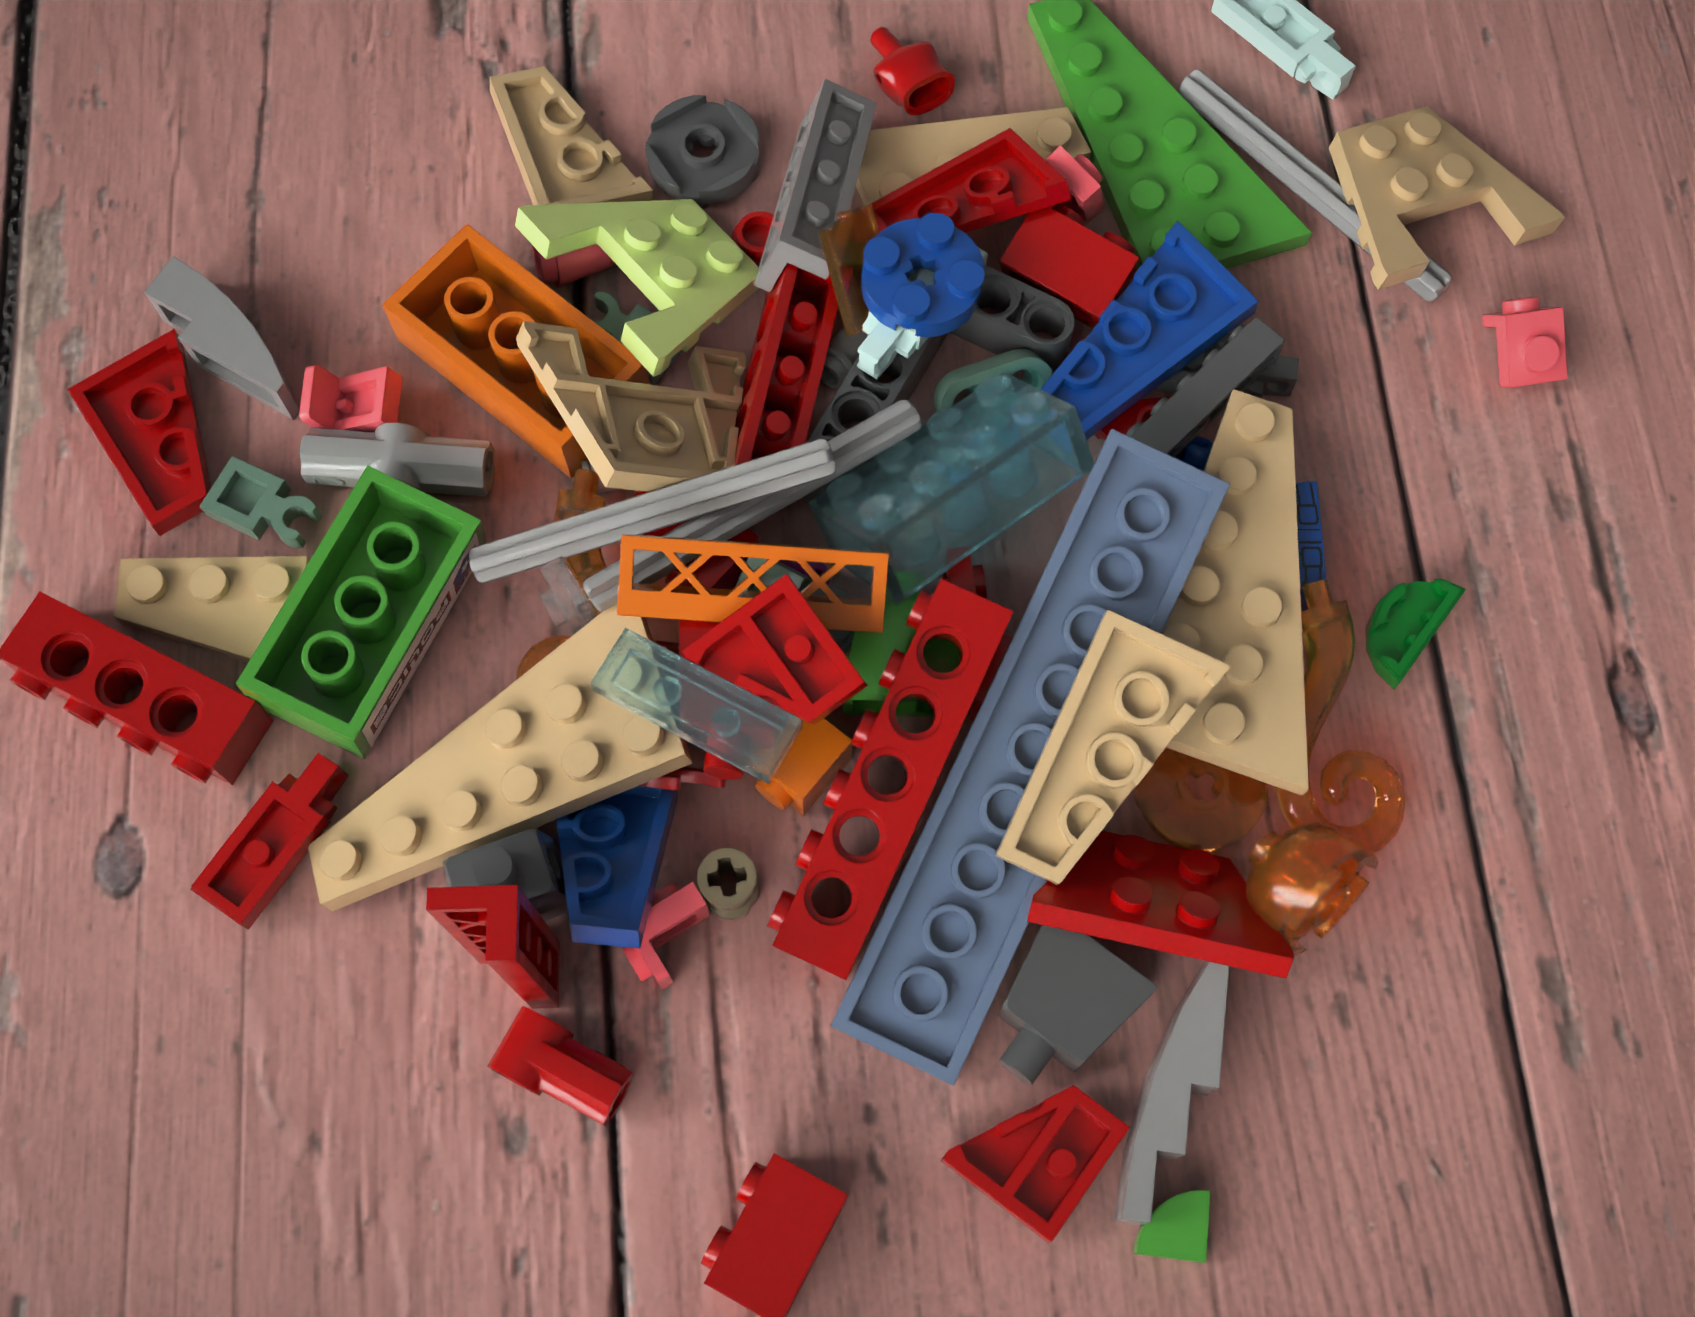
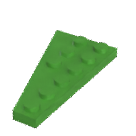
(1154, 147)

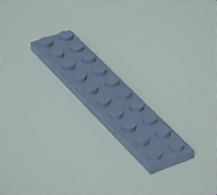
(956, 903)

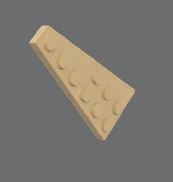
(1247, 604)
(506, 769)

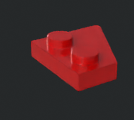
(780, 654)

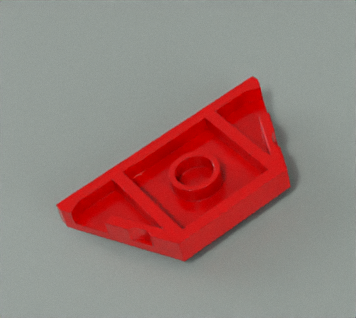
(1163, 902)

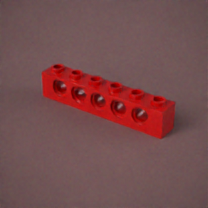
(975, 630)

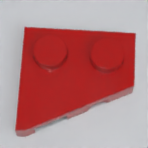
(1041, 1159)

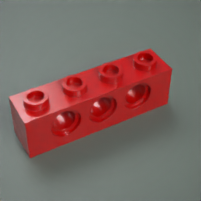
(785, 364)
(56, 637)

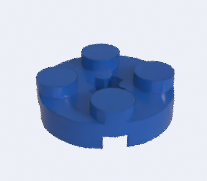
(926, 244)

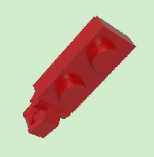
(271, 842)

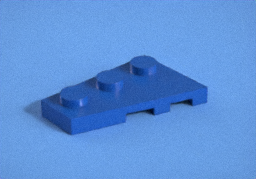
(614, 864)

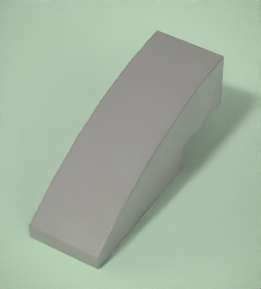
(219, 335)

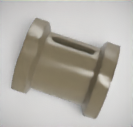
(710, 879)

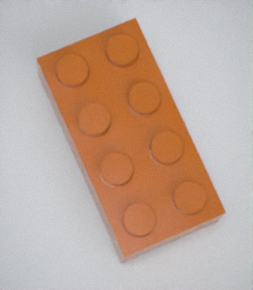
(465, 321)

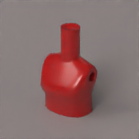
(911, 73)

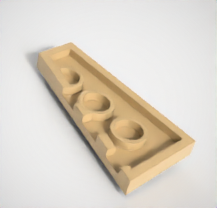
(1113, 726)

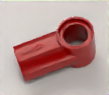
(547, 1060)

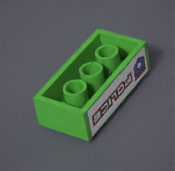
(363, 612)

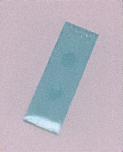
(697, 705)

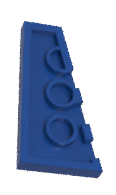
(1156, 327)

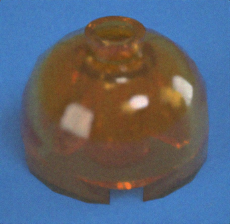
(1306, 879)

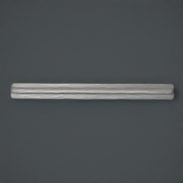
(1291, 167)
(849, 450)
(653, 510)

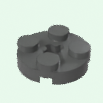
(706, 178)

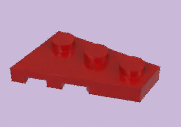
(979, 187)
(150, 429)

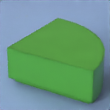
(1177, 1229)

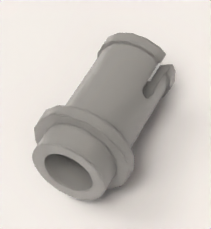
(841, 357)

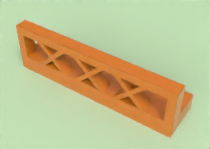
(717, 604)

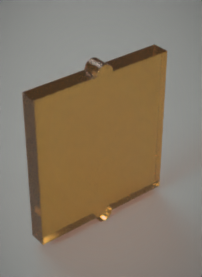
(844, 250)

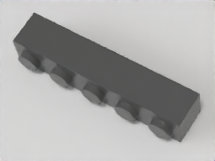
(1206, 393)

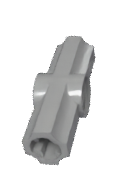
(402, 453)

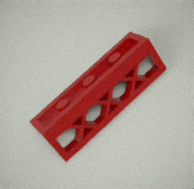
(503, 931)

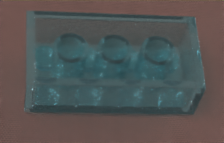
(955, 482)

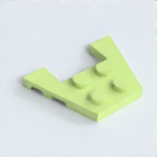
(666, 251)

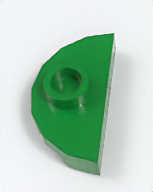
(1406, 623)

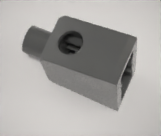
(515, 860)
(1067, 1002)

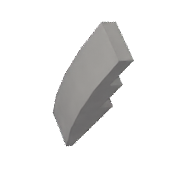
(1183, 1065)

